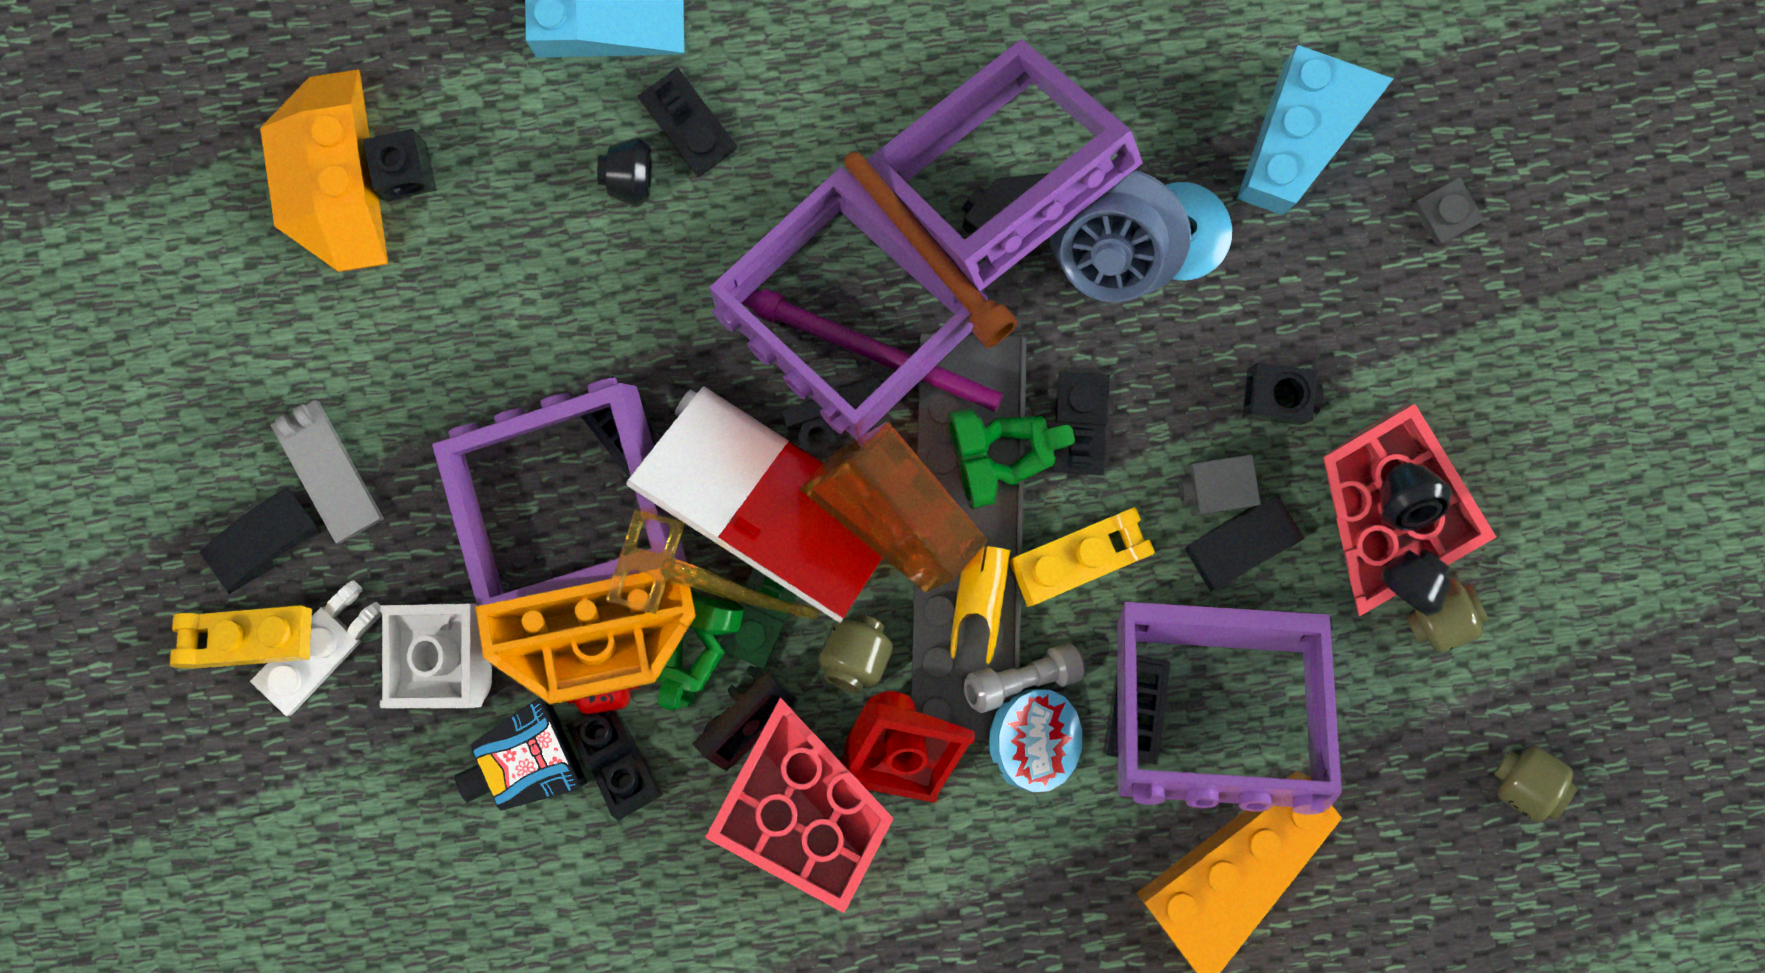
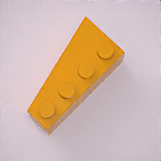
(1233, 879)

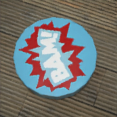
(1036, 740)

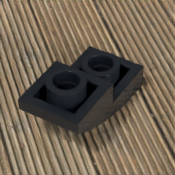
(257, 538)
(1244, 543)
(614, 761)

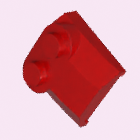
(902, 749)

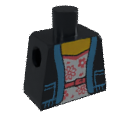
(522, 760)

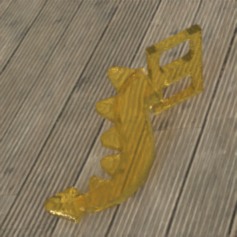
(679, 572)

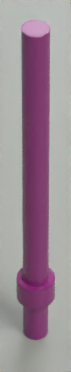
(772, 307)

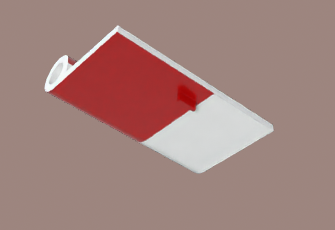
(744, 494)

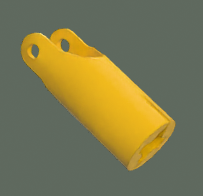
(981, 593)

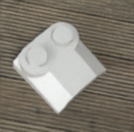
(433, 657)

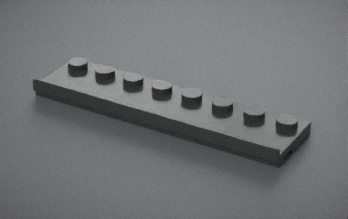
(935, 676)

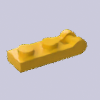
(1079, 557)
(242, 637)

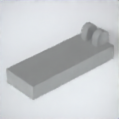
(326, 471)

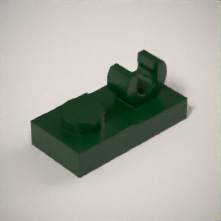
(759, 625)

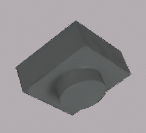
(1448, 211)

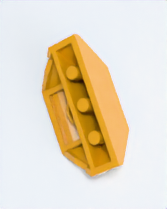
(322, 173)
(581, 644)

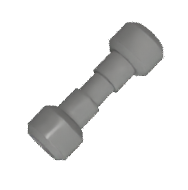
(987, 688)

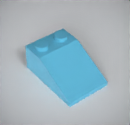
(604, 27)

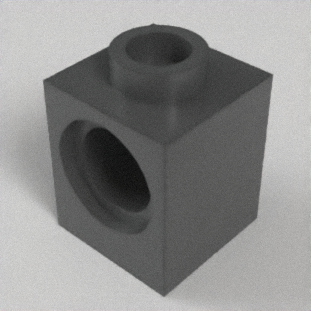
(1219, 485)

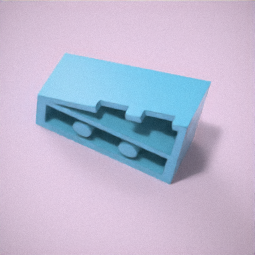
(1306, 123)

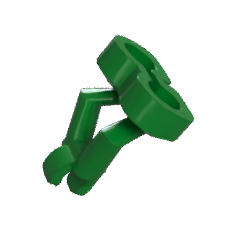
(979, 472)
(711, 619)

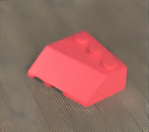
(1355, 482)
(801, 813)

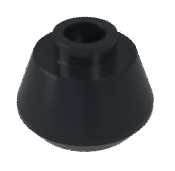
(627, 171)
(1413, 497)
(1418, 580)

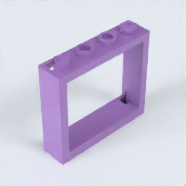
(835, 195)
(1046, 204)
(513, 423)
(1242, 630)

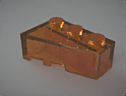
(896, 507)

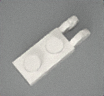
(331, 642)

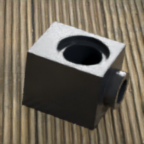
(399, 165)
(1260, 400)

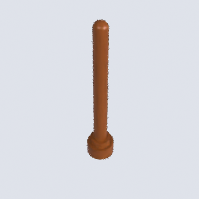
(990, 321)

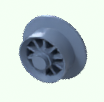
(1125, 241)

